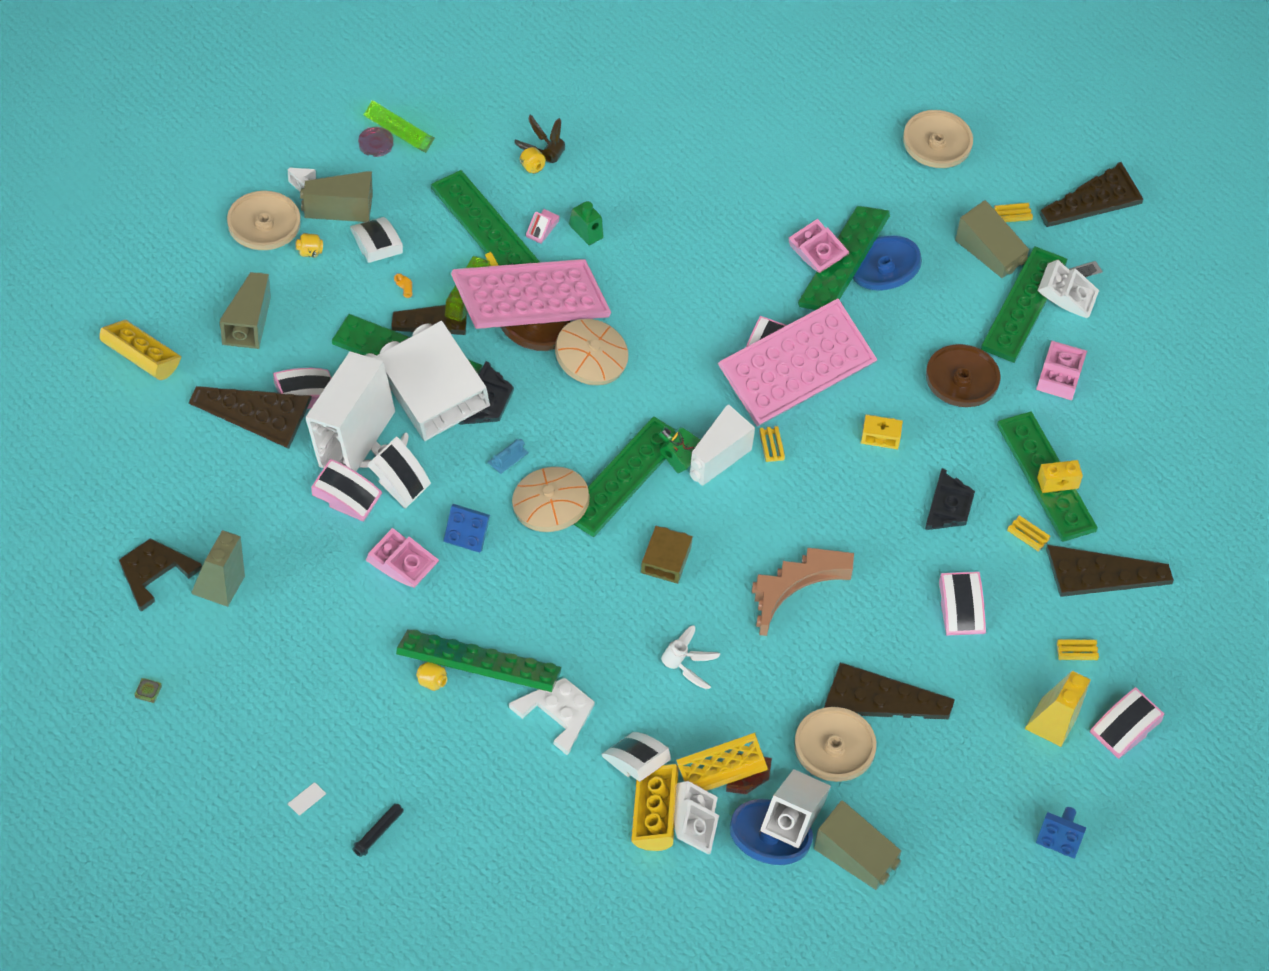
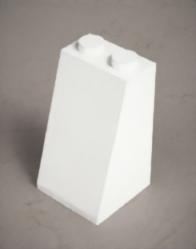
(721, 446)
(795, 808)

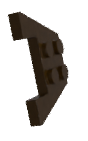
(149, 563)

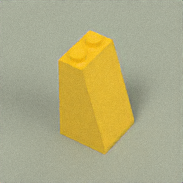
(1059, 709)

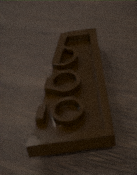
(412, 319)

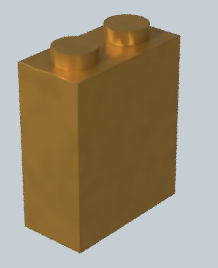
(666, 554)

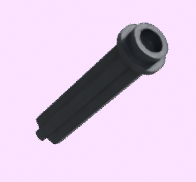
(361, 848)

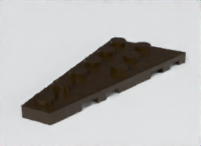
(1097, 196)
(263, 413)
(1094, 572)

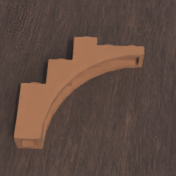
(815, 567)

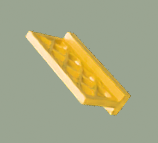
(730, 769)

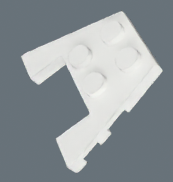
(564, 704)

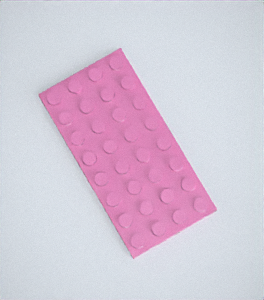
(530, 293)
(797, 362)

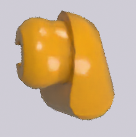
(405, 283)

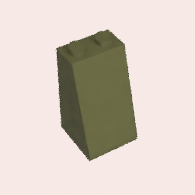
(338, 197)
(991, 240)
(246, 315)
(221, 570)
(857, 846)

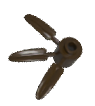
(554, 147)

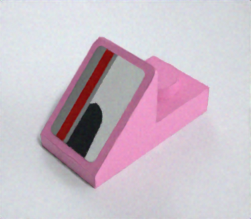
(542, 225)

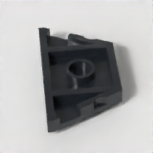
(499, 394)
(950, 503)

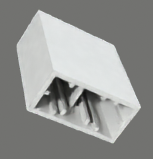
(433, 380)
(351, 411)

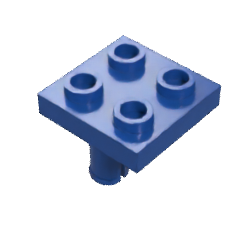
(466, 528)
(1061, 833)

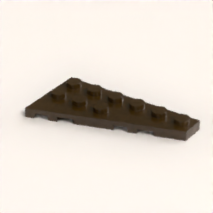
(884, 697)

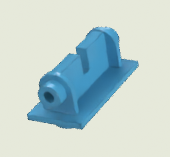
(508, 456)

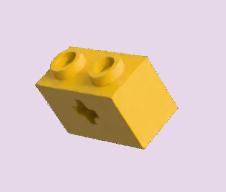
(881, 431)
(1060, 476)

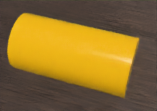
(140, 349)
(655, 809)

